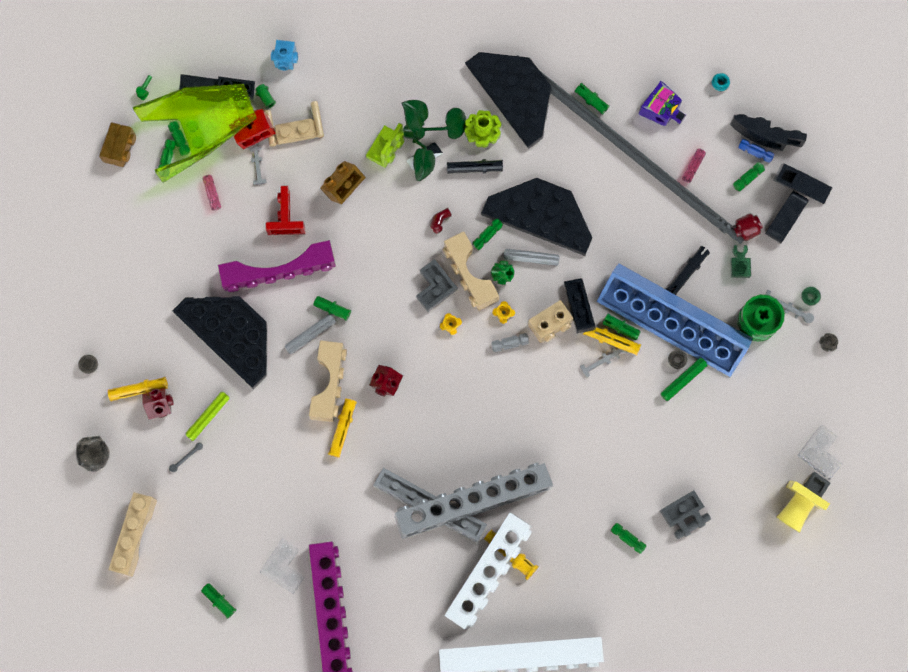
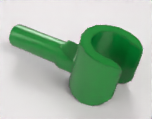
(140, 90)

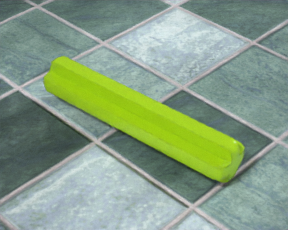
(207, 416)

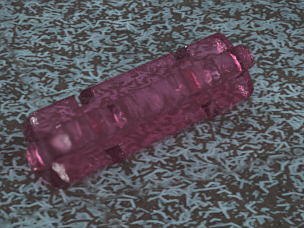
(694, 165)
(211, 192)

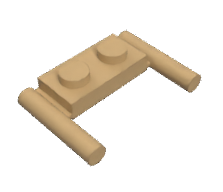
(297, 130)

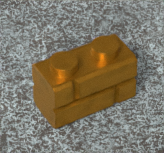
(117, 144)

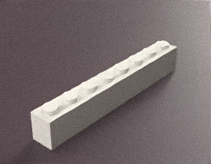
(523, 655)

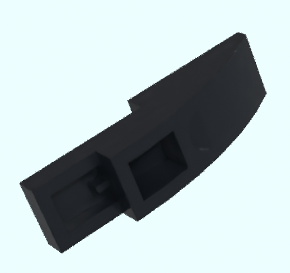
(196, 81)
(759, 131)

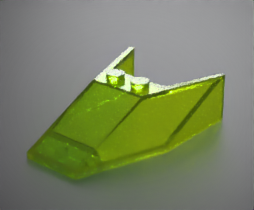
(207, 117)

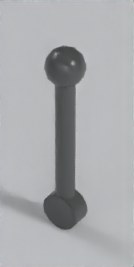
(174, 467)

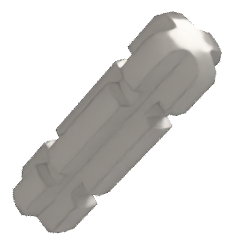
(510, 342)

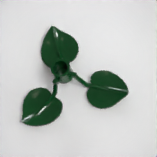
(415, 114)

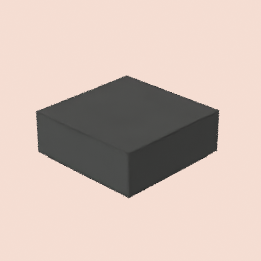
(817, 484)

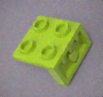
(386, 144)

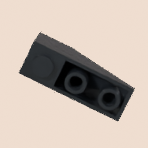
(802, 183)

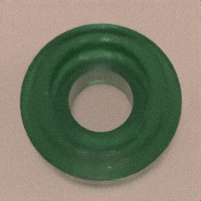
(816, 294)

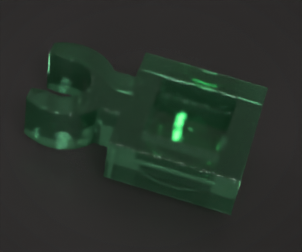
(740, 265)

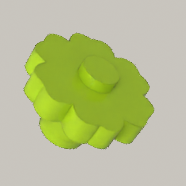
(482, 128)

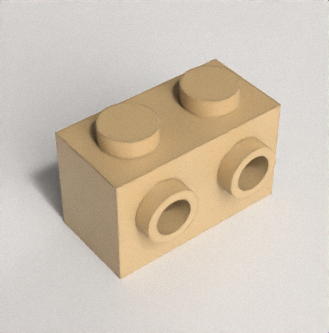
(550, 322)

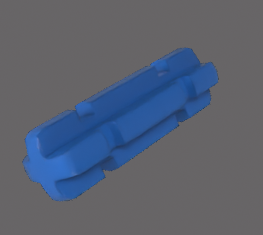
(756, 150)

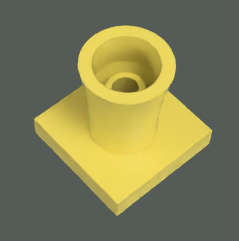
(800, 506)

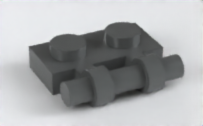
(683, 508)

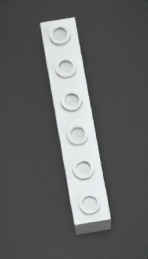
(456, 611)

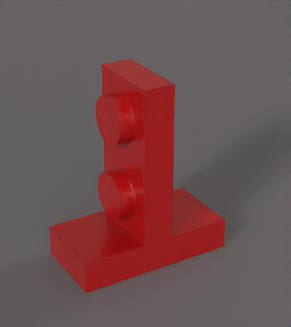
(286, 226)

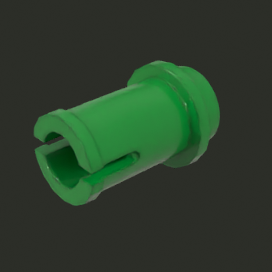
(265, 96)

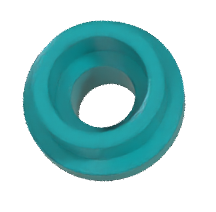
(723, 78)

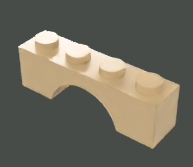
(481, 291)
(324, 406)
(127, 548)

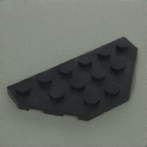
(516, 90)
(542, 212)
(231, 331)

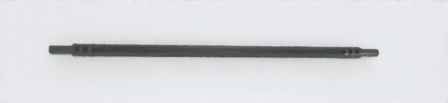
(642, 160)

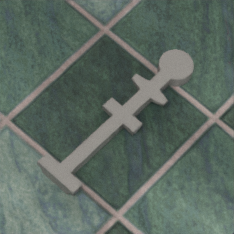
(255, 149)
(808, 318)
(605, 359)

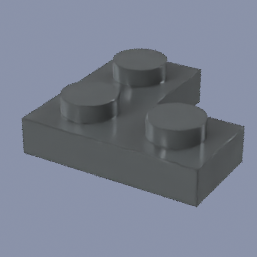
(440, 286)

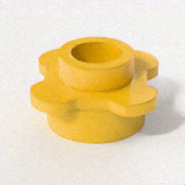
(503, 307)
(449, 318)

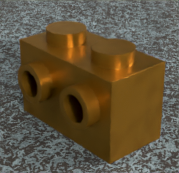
(342, 182)

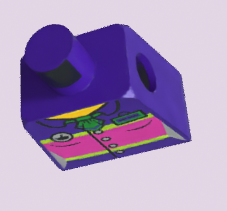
(662, 106)

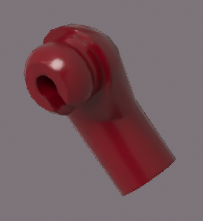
(438, 218)

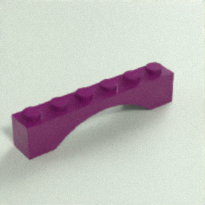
(238, 275)

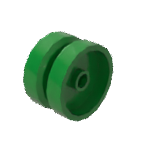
(760, 307)

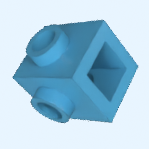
(284, 55)

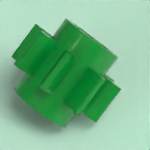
(502, 272)

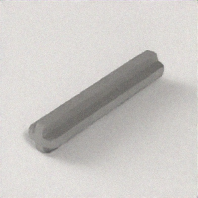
(532, 257)
(310, 334)

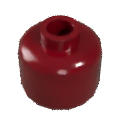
(748, 226)

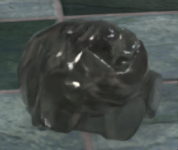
(92, 453)

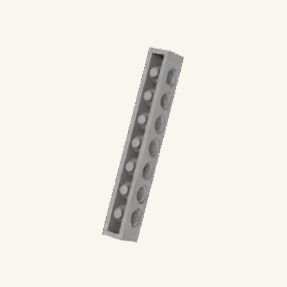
(408, 527)

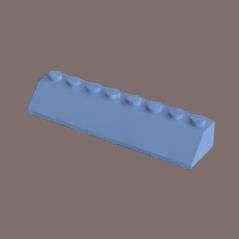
(674, 320)

